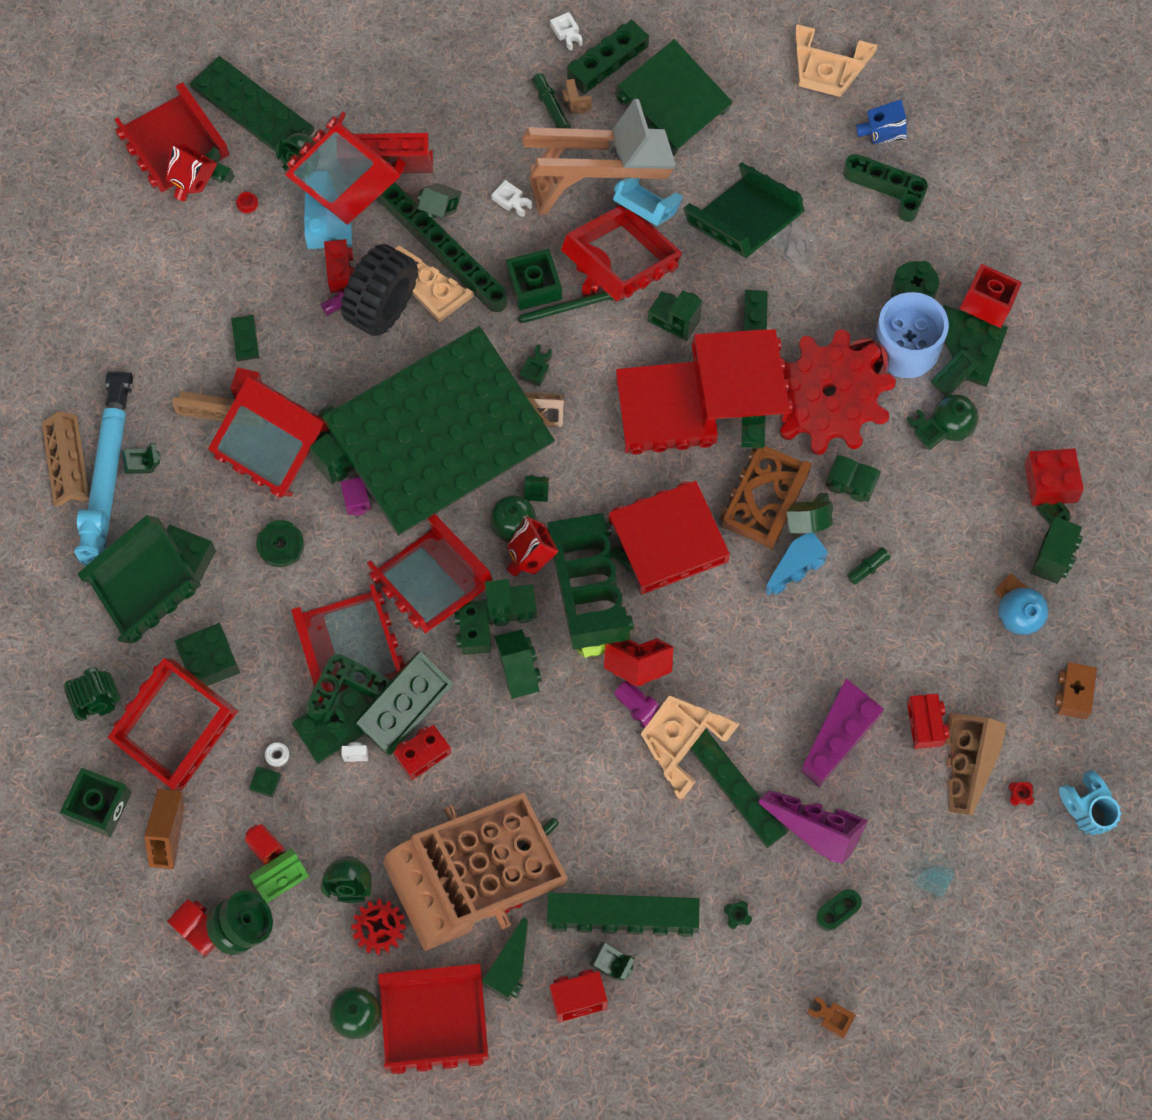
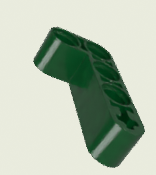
(904, 190)

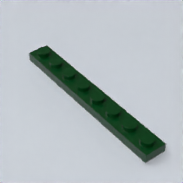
(754, 319)

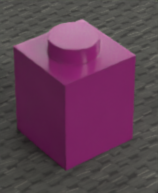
(355, 496)

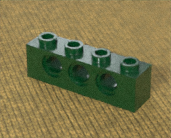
(634, 41)

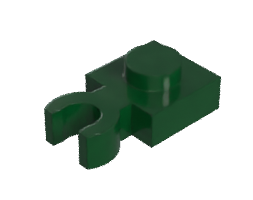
(536, 368)
(928, 431)

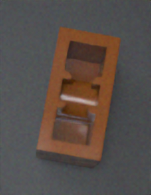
(1084, 679)

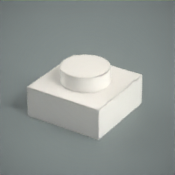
(355, 752)

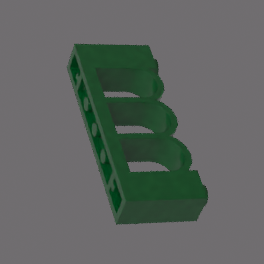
(598, 626)

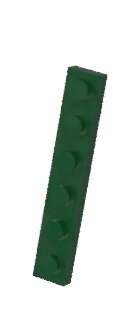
(737, 789)

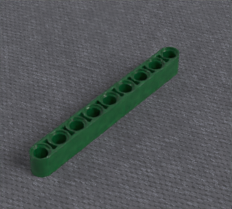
(443, 248)

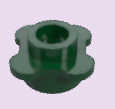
(741, 908)

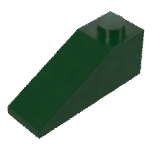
(507, 970)

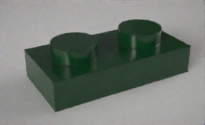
(245, 338)

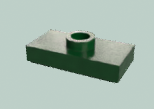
(955, 372)

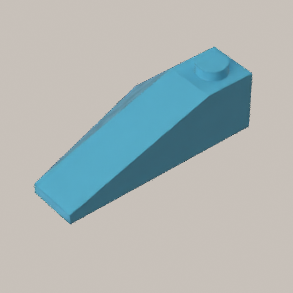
(323, 225)

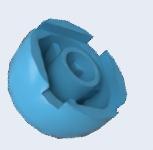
(1023, 611)

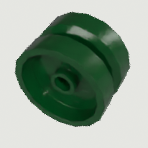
(239, 922)

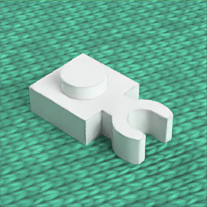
(566, 28)
(510, 196)

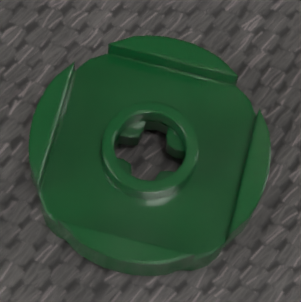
(280, 556)

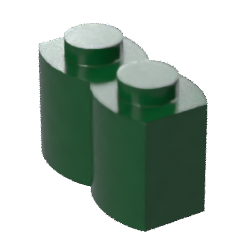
(852, 478)

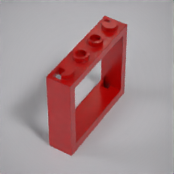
(638, 227)
(200, 749)

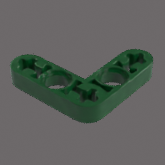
(345, 676)

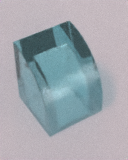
(936, 880)

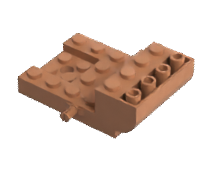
(472, 869)

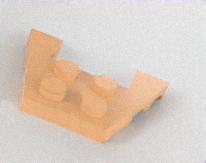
(827, 70)
(675, 731)

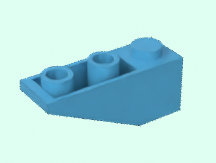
(800, 557)

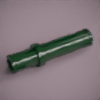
(547, 96)

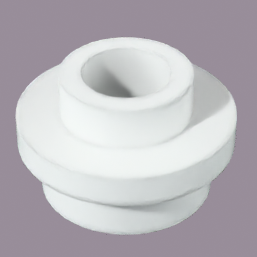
(271, 749)

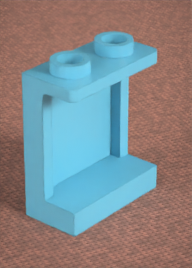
(644, 202)

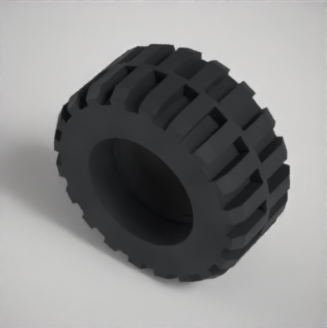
(379, 289)

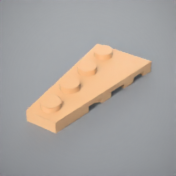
(435, 291)

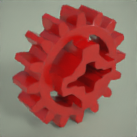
(374, 937)

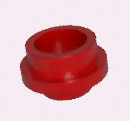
(247, 202)

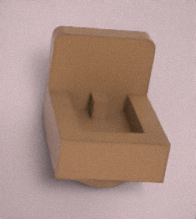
(576, 104)

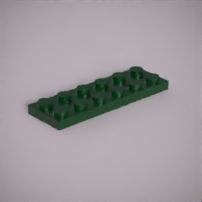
(248, 103)

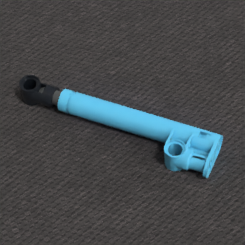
(94, 522)

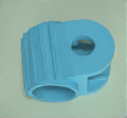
(1082, 807)

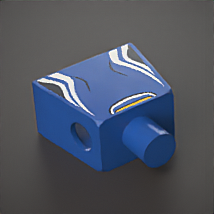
(885, 123)

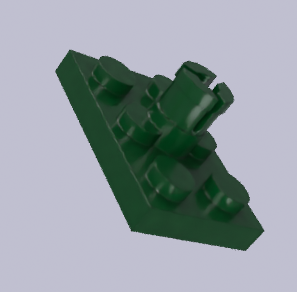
(336, 729)

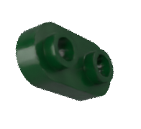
(838, 910)

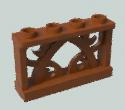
(771, 525)

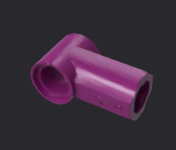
(640, 706)

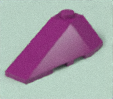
(824, 831)

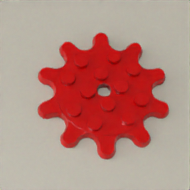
(849, 406)

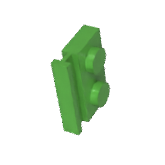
(278, 875)

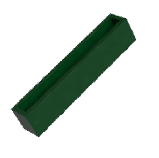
(623, 913)

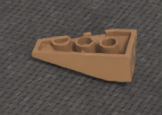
(974, 751)

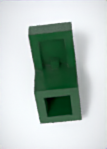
(810, 516)

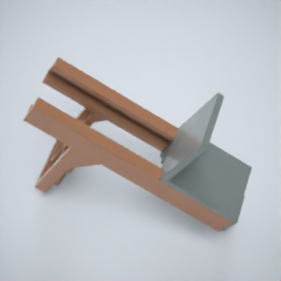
(640, 155)

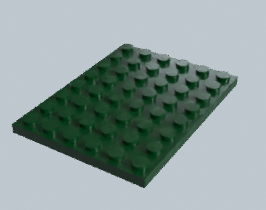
(438, 430)

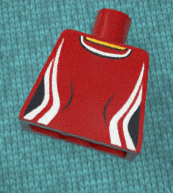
(188, 170)
(530, 547)

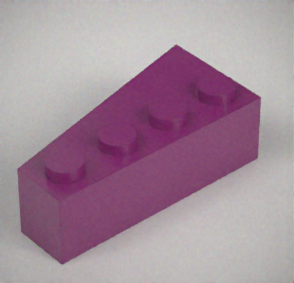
(843, 729)

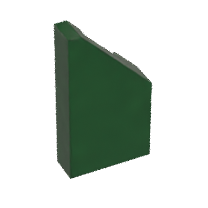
(1052, 510)

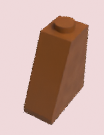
(164, 828)

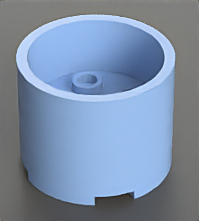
(912, 319)

